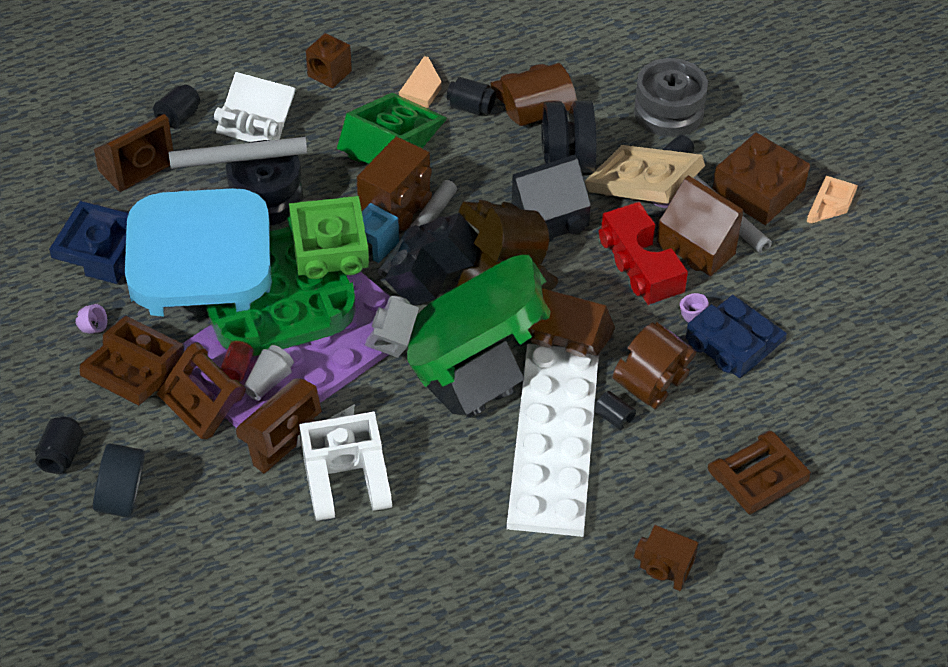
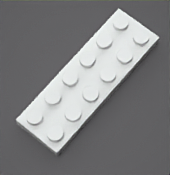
(553, 442)

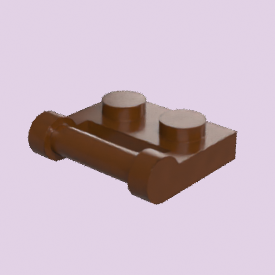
(192, 400)
(766, 479)

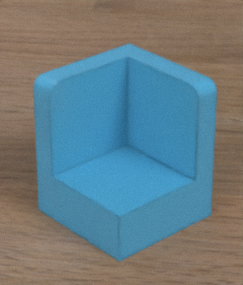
(380, 230)

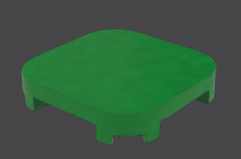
(295, 308)
(475, 316)

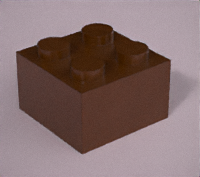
(761, 178)
(397, 181)

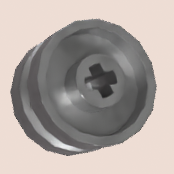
(670, 97)

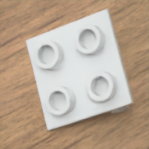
(254, 109)

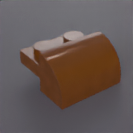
(527, 91)
(132, 360)
(275, 425)

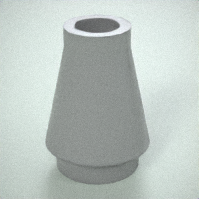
(268, 371)

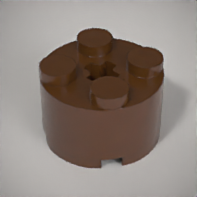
(654, 364)

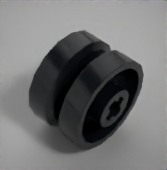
(571, 137)
(273, 179)

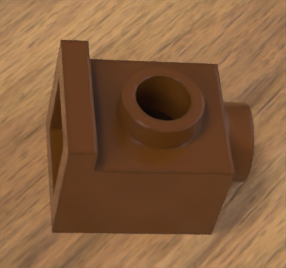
(667, 555)

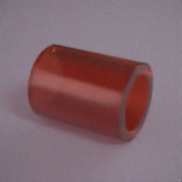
(237, 360)

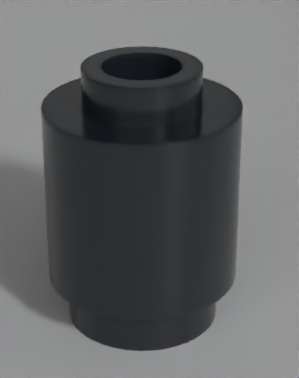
(471, 96)
(178, 105)
(58, 445)

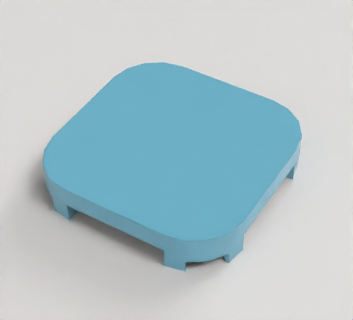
(198, 249)

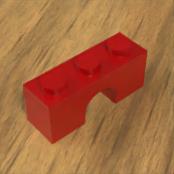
(650, 273)

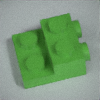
(329, 236)

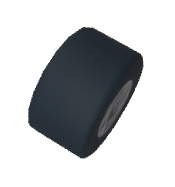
(118, 480)

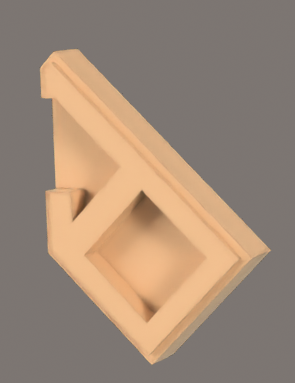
(422, 84)
(832, 199)

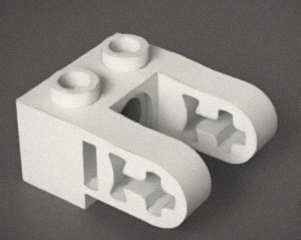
(344, 446)

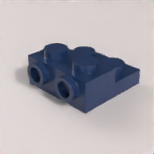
(94, 240)
(734, 335)

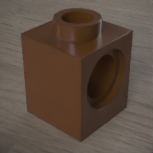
(328, 60)

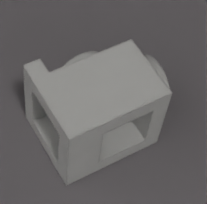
(393, 327)

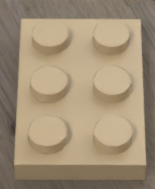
(644, 173)

